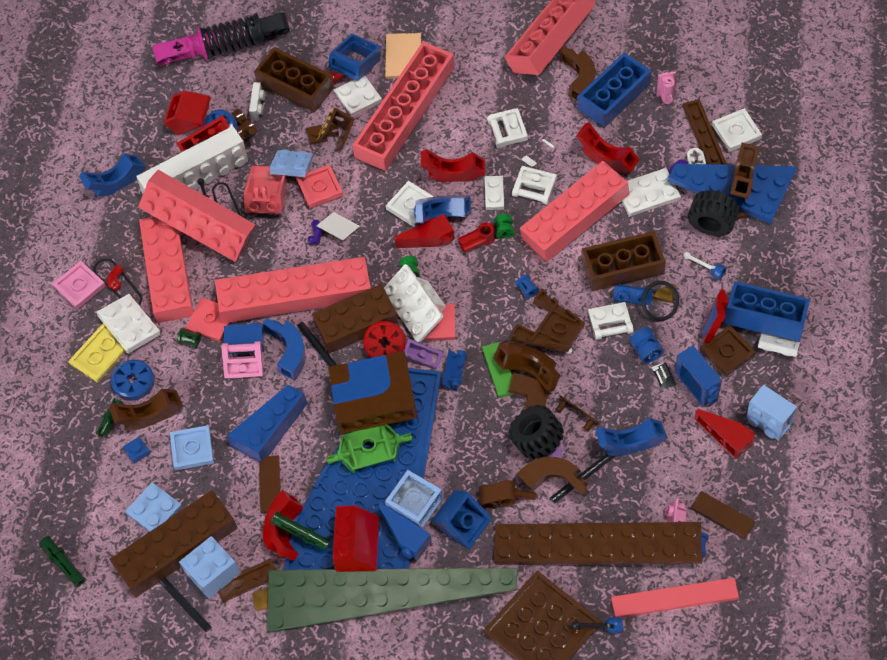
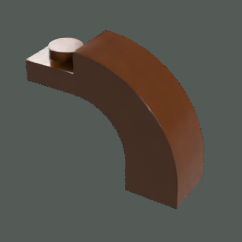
(582, 65)
(743, 171)
(529, 360)
(145, 414)
(553, 467)

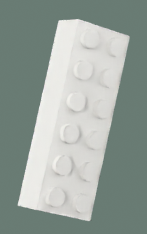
(205, 160)

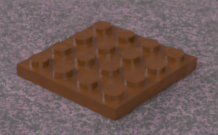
(540, 621)

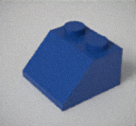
(462, 518)

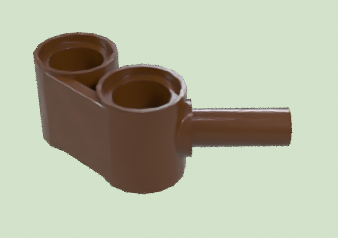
(244, 127)
(502, 493)

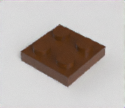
(728, 350)

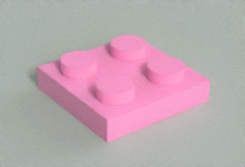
(79, 285)

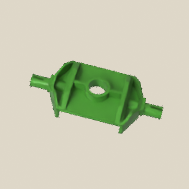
(355, 456)

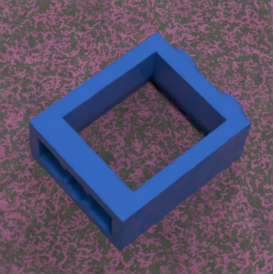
(350, 67)
(698, 376)

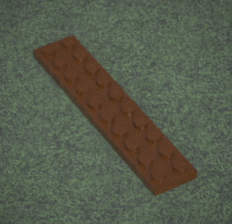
(598, 543)

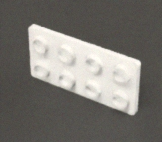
(415, 302)

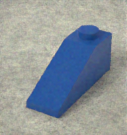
(409, 536)

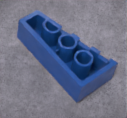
(268, 425)

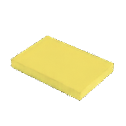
(98, 354)

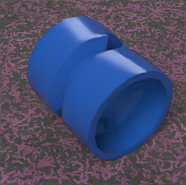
(645, 344)

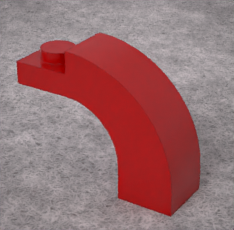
(598, 150)
(453, 170)
(275, 537)

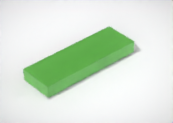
(500, 377)

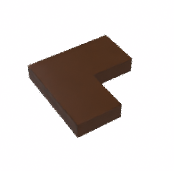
(528, 388)

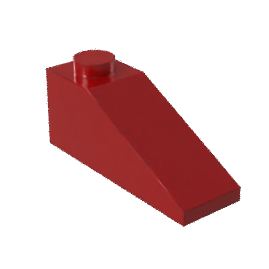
(203, 133)
(428, 234)
(728, 433)

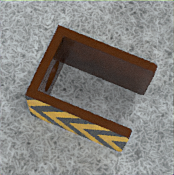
(346, 125)

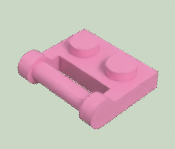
(242, 366)

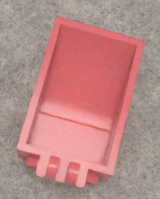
(264, 191)

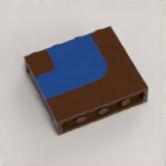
(372, 392)

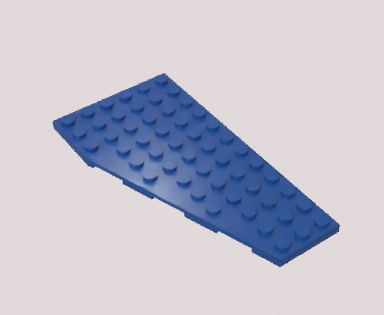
(369, 484)

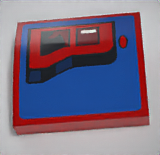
(714, 317)

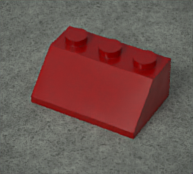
(355, 539)

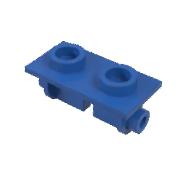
(627, 294)
(453, 369)

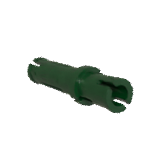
(300, 531)
(57, 555)

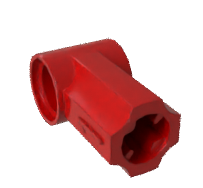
(476, 238)

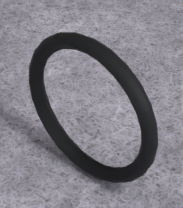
(644, 300)

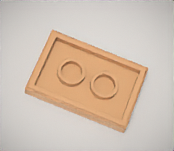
(399, 51)

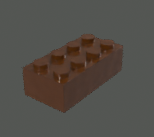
(294, 79)
(623, 261)
(349, 319)

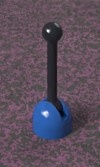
(613, 625)

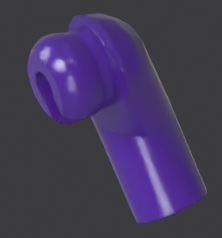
(315, 240)

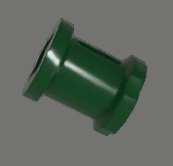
(189, 338)

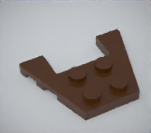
(557, 329)

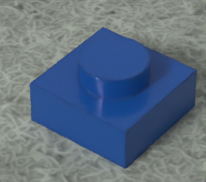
(136, 450)

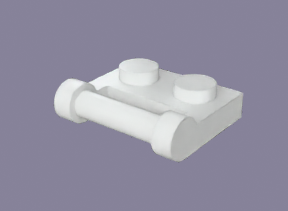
(513, 126)
(537, 180)
(610, 315)

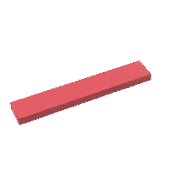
(674, 598)

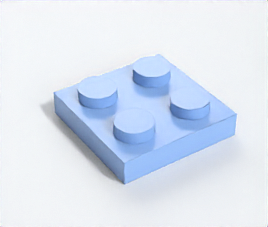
(291, 163)
(191, 447)
(153, 507)

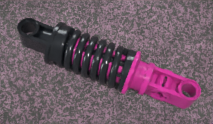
(220, 38)

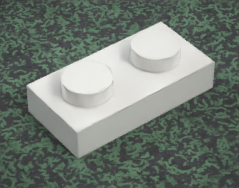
(256, 107)
(494, 193)
(778, 344)

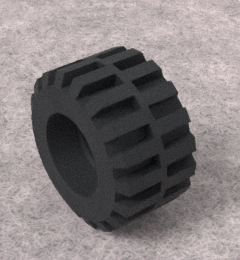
(713, 213)
(536, 432)

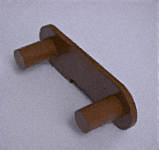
(590, 422)

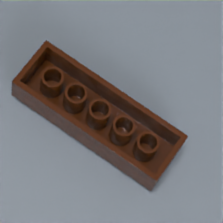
(161, 549)

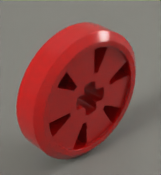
(378, 331)

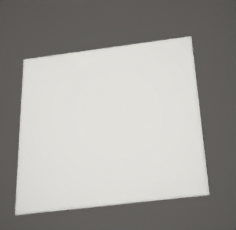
(338, 226)

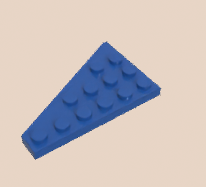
(766, 192)

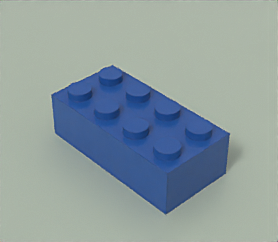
(614, 89)
(766, 311)

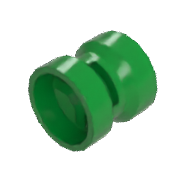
(504, 226)
(412, 262)

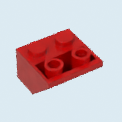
(186, 111)

